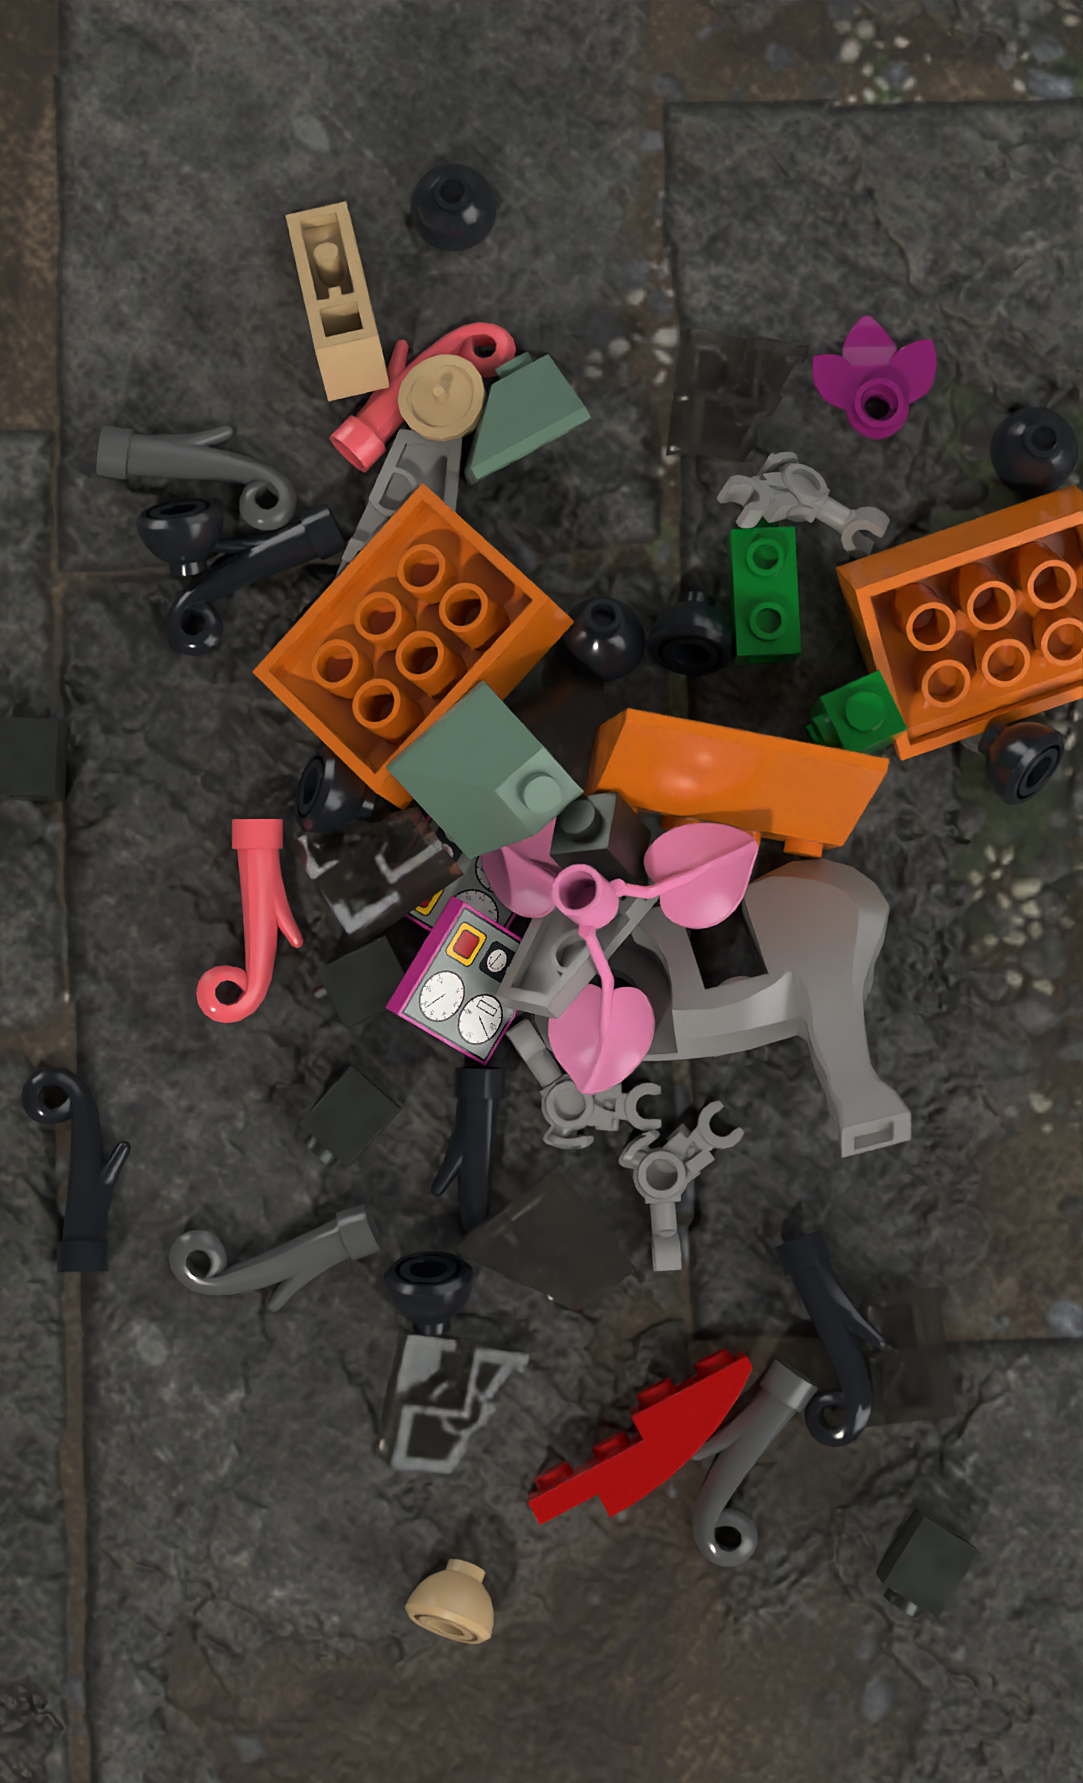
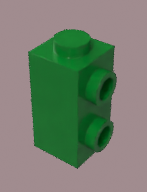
(764, 594)
(856, 717)

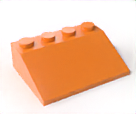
(975, 620)
(409, 637)
(734, 779)

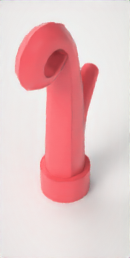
(364, 437)
(264, 910)

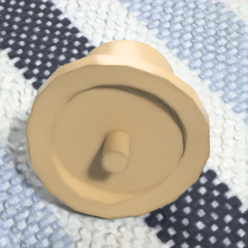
(442, 398)

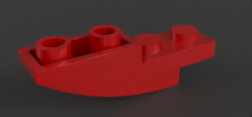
(671, 1428)

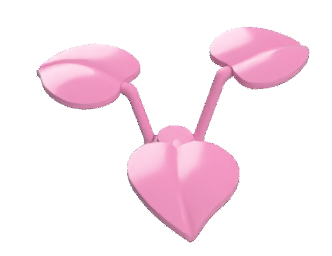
(700, 882)

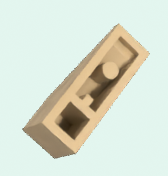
(337, 301)

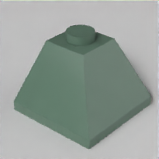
(522, 414)
(484, 775)

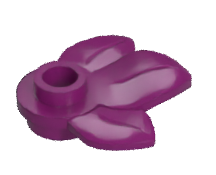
(875, 371)

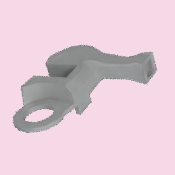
(816, 950)

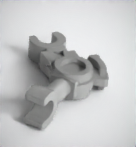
(800, 494)
(567, 1107)
(664, 1173)

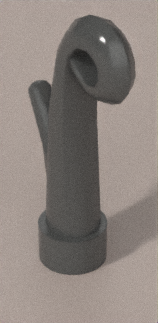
(192, 457)
(291, 1263)
(741, 1446)

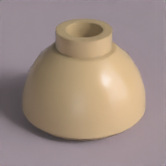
(454, 1603)

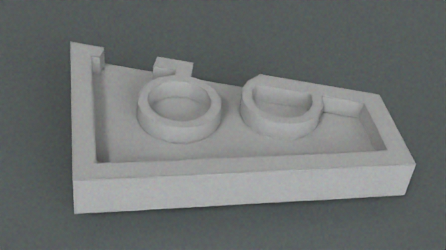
(407, 466)
(555, 961)

